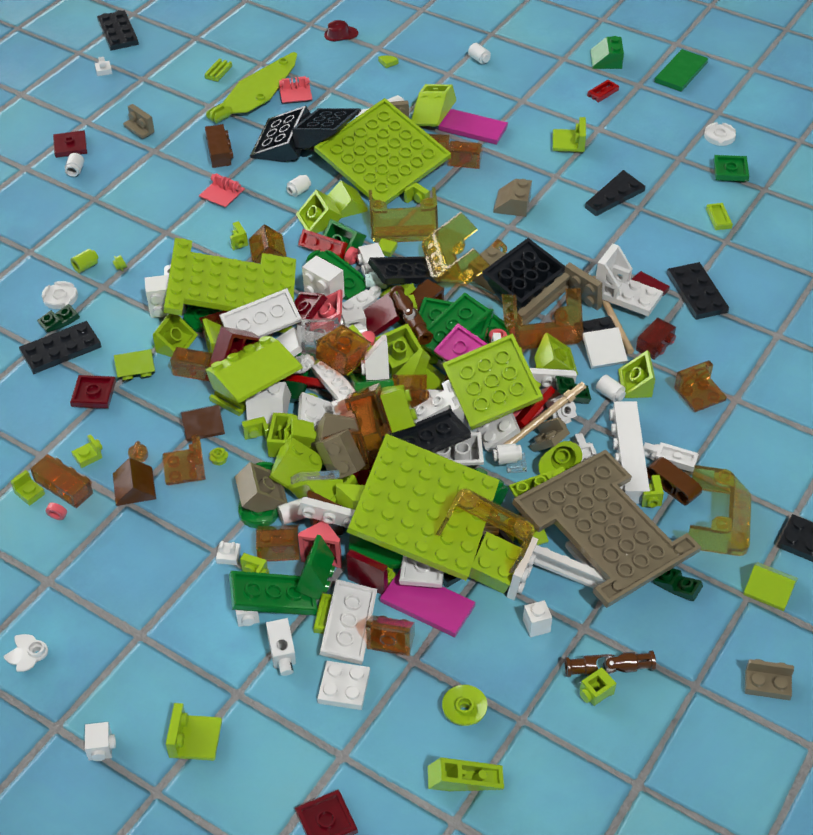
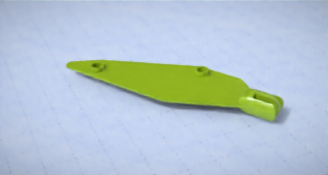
(254, 89)

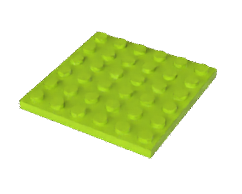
(382, 152)
(408, 501)

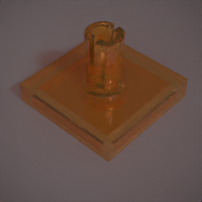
(417, 386)

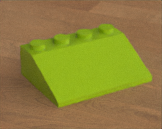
(252, 369)

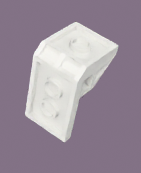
(621, 289)

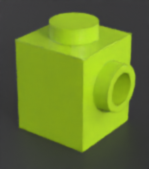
(301, 431)

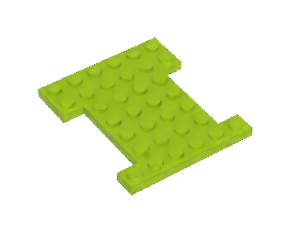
(223, 281)

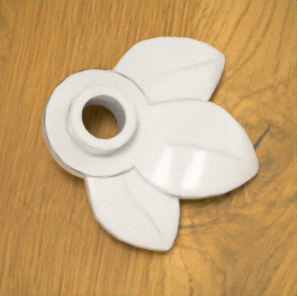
(24, 655)

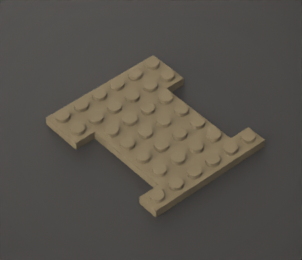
(605, 526)

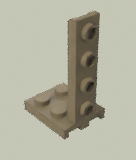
(572, 278)

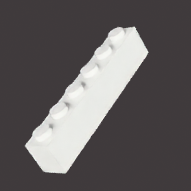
(629, 447)

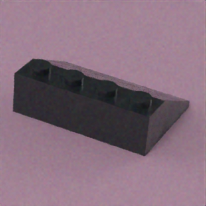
(321, 125)
(277, 139)
(523, 272)

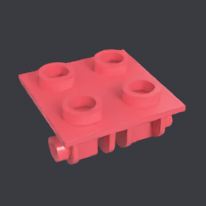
(295, 91)
(222, 190)

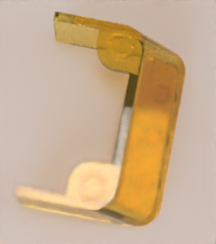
(403, 223)
(443, 246)
(495, 515)
(731, 533)

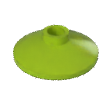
(468, 697)

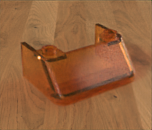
(566, 325)
(370, 417)

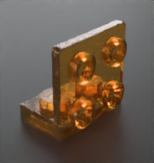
(698, 388)
(185, 464)

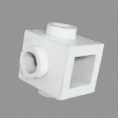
(565, 413)

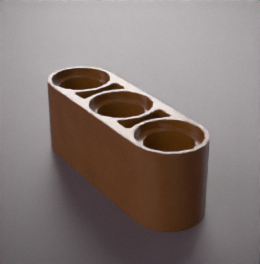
(675, 481)

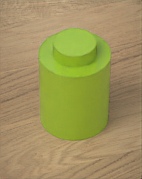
(84, 260)

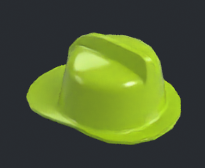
(564, 454)

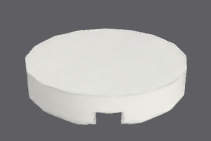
(720, 134)
(59, 295)

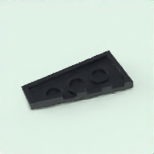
(614, 193)

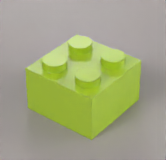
(401, 347)
(493, 562)

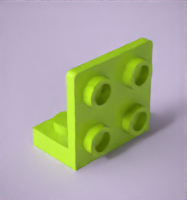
(570, 139)
(192, 735)

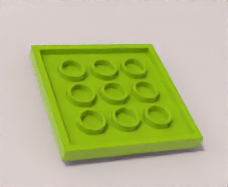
(492, 381)

